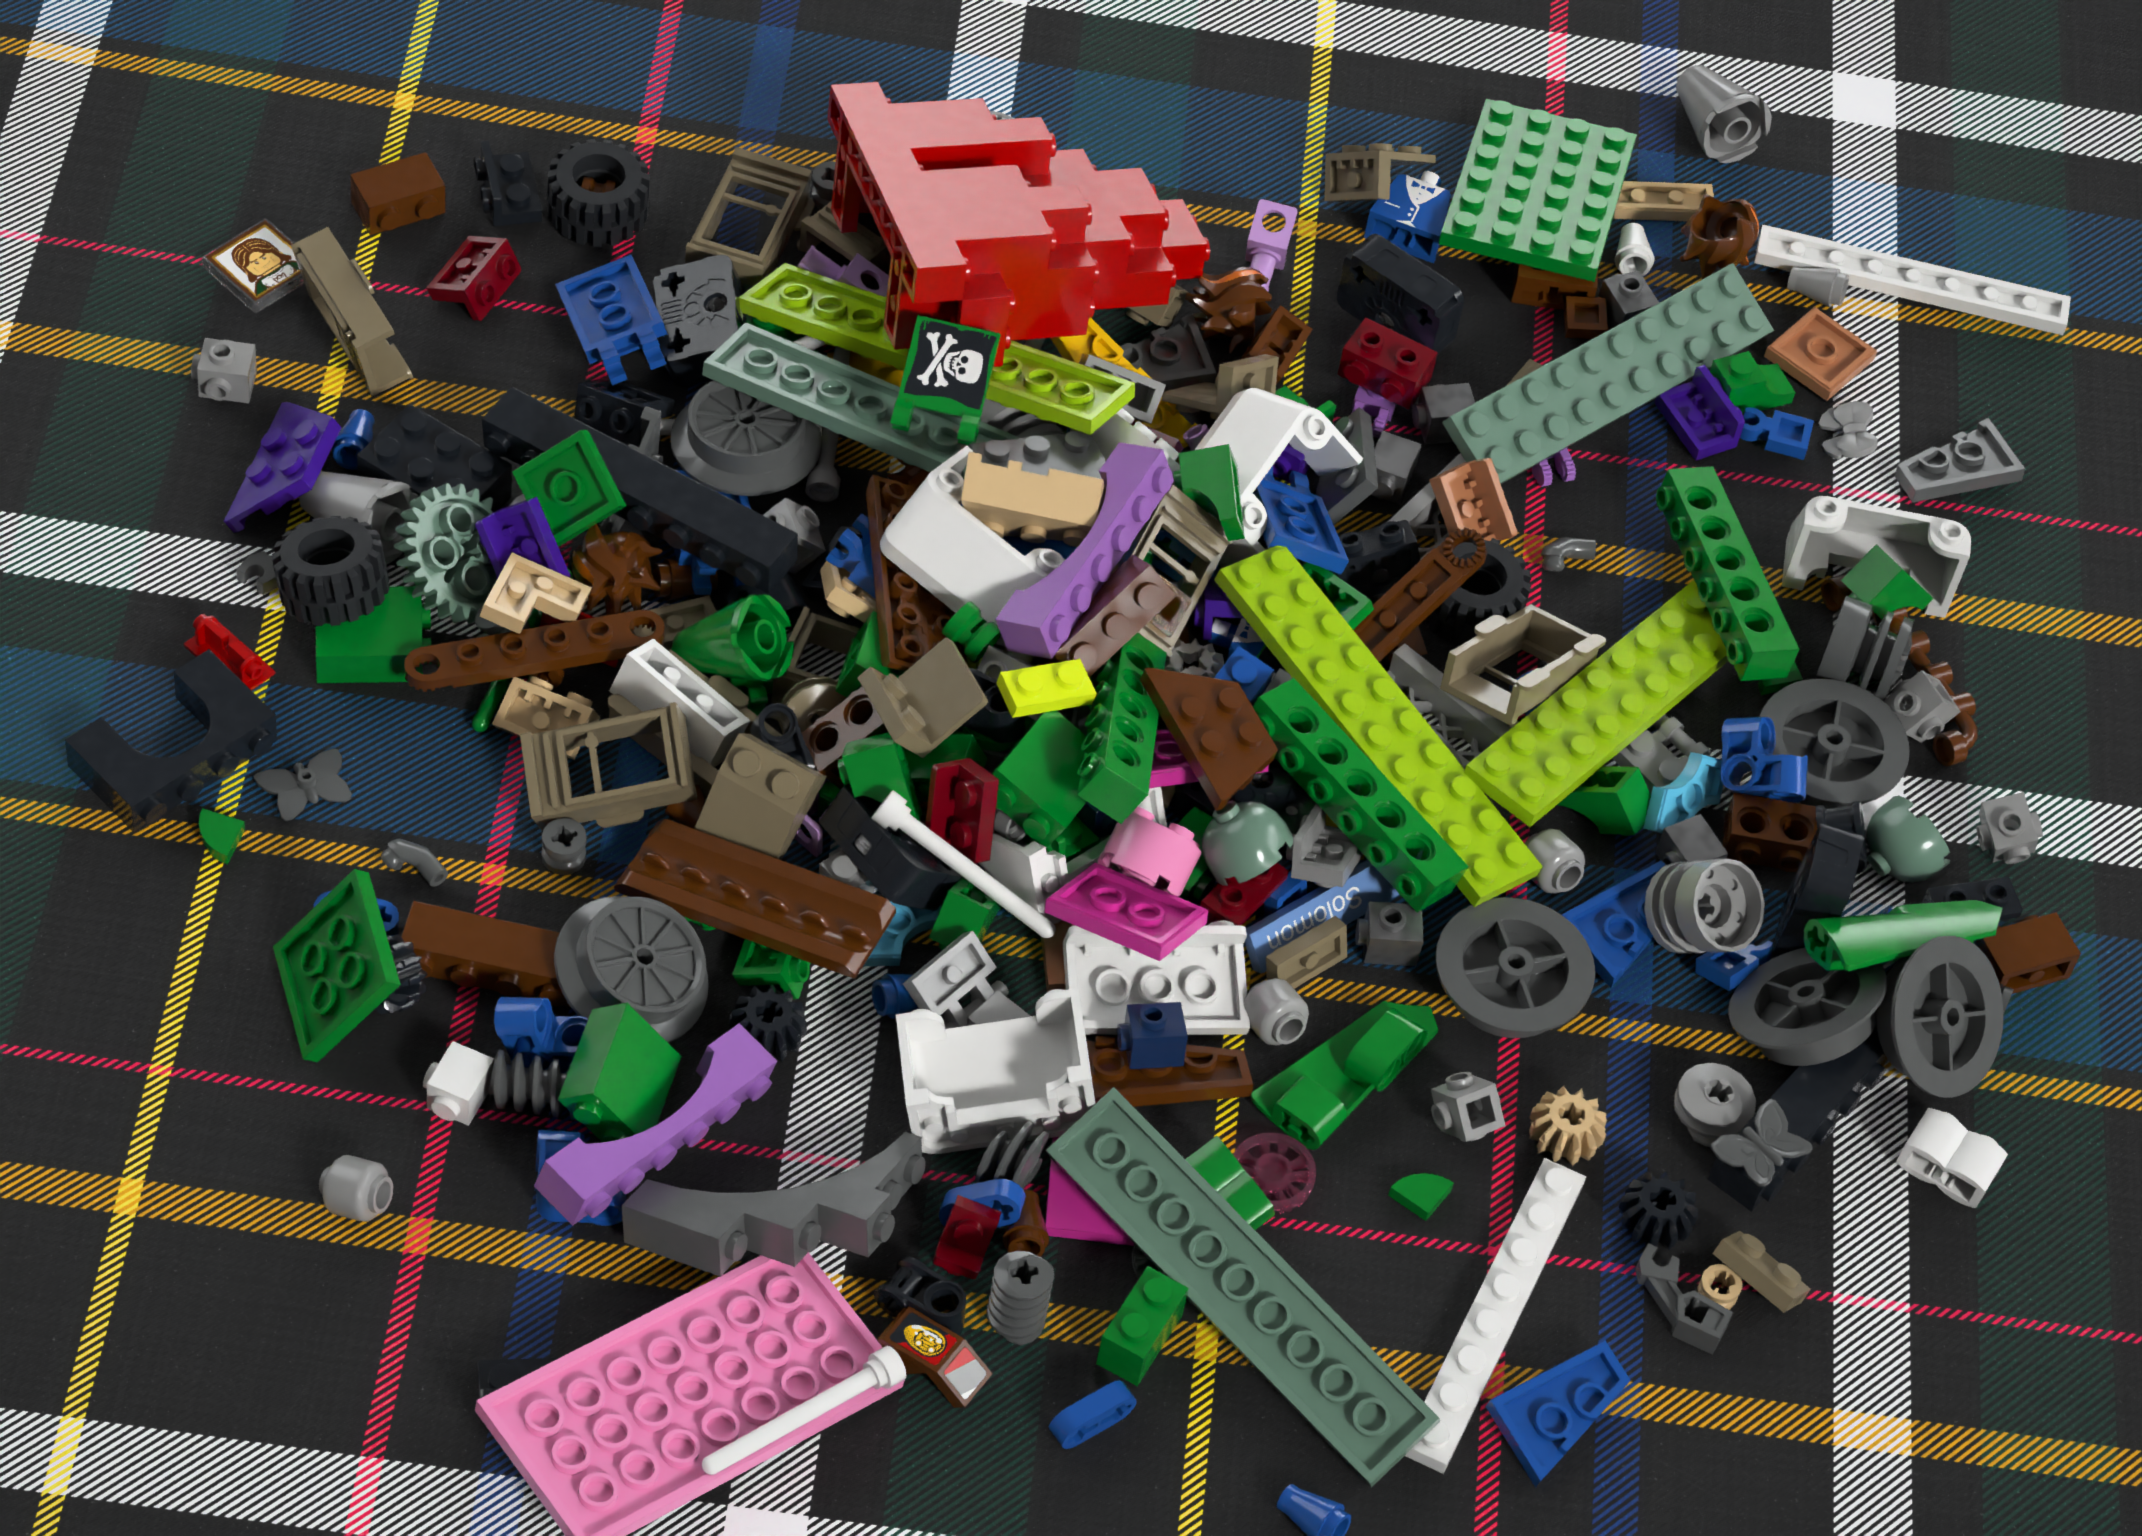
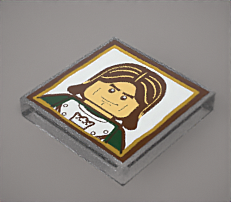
(256, 265)

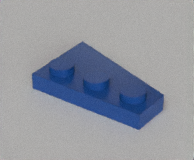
(1616, 924)
(1557, 1407)

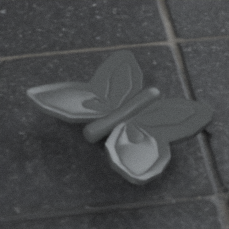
(307, 784)
(1762, 1149)

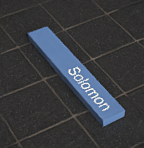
(1314, 908)

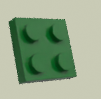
(571, 486)

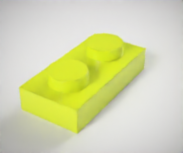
(1046, 688)

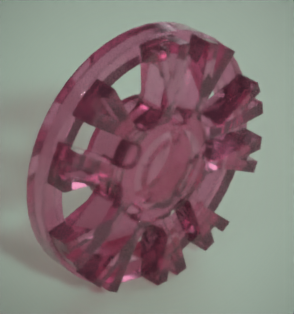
(1274, 1170)

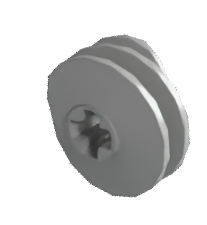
(1713, 1102)

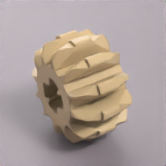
(1567, 1125)

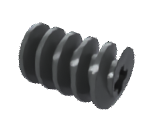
(527, 1084)
(1020, 1296)

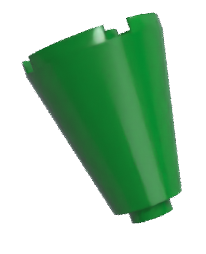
(739, 641)

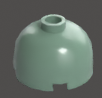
(1243, 841)
(1904, 845)

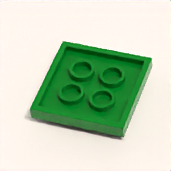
(336, 965)

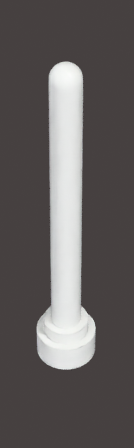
(896, 815)
(882, 1370)

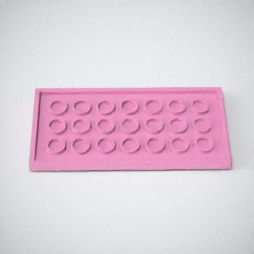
(632, 1415)

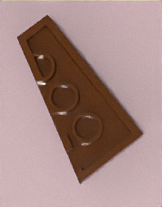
(1206, 1075)

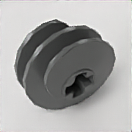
(1010, 1159)

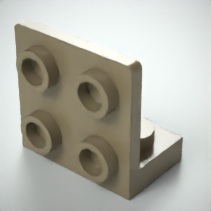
(1366, 174)
(1232, 378)
(926, 699)

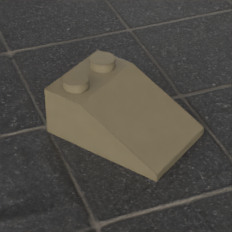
(759, 797)

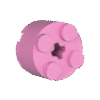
(1152, 852)

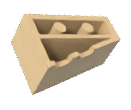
(1032, 504)

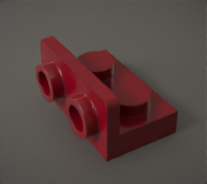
(476, 275)
(963, 807)
(1240, 900)

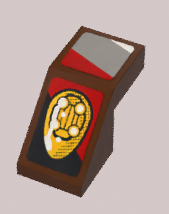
(938, 1353)

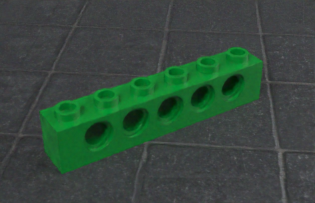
(1727, 574)
(1121, 731)
(1358, 797)

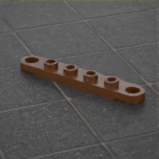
(1420, 593)
(532, 650)

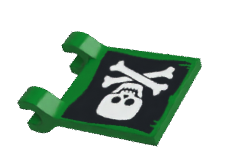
(947, 374)

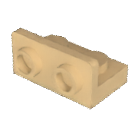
(535, 709)

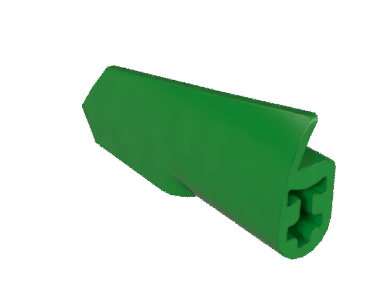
(1873, 939)
(1335, 1078)

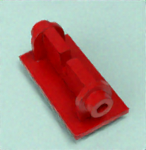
(230, 650)

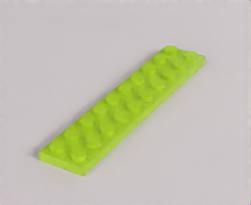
(854, 320)
(1601, 709)
(1377, 716)

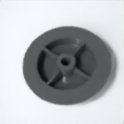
(742, 443)
(1849, 736)
(635, 955)
(1514, 967)
(1806, 1013)
(1942, 1016)

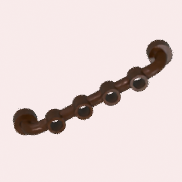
(1950, 746)

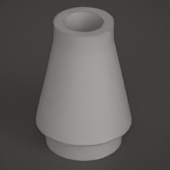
(1819, 284)

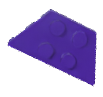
(285, 462)

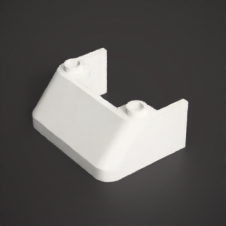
(1257, 431)
(955, 551)

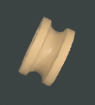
(1726, 1276)

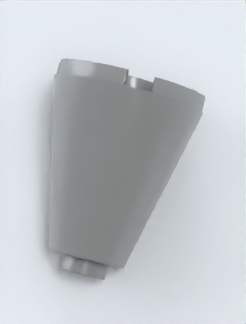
(1722, 114)
(364, 498)

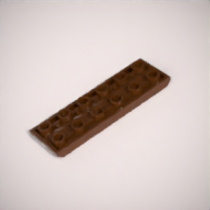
(906, 611)
(758, 897)

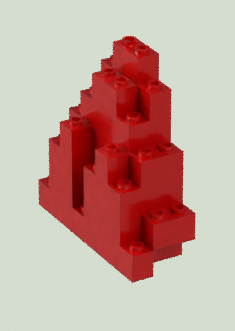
(999, 222)

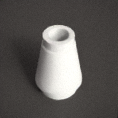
(1634, 250)

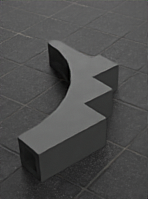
(779, 1224)

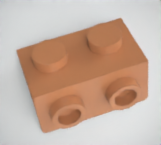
(1474, 500)

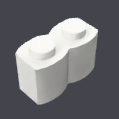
(1952, 1157)

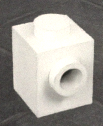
(458, 1083)

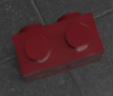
(1384, 365)

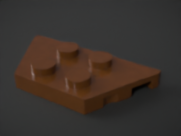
(1213, 729)

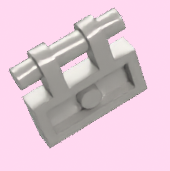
(1652, 756)
(950, 976)

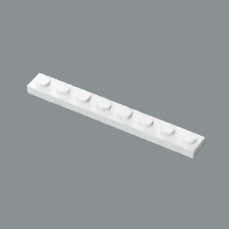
(1916, 280)
(1497, 1310)

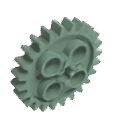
(446, 551)

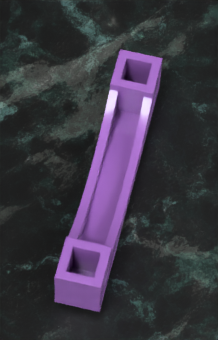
(1045, 613)
(587, 1176)

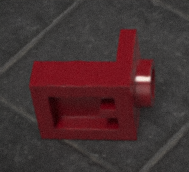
(966, 1237)

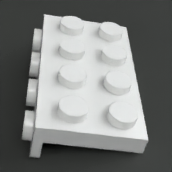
(1200, 973)

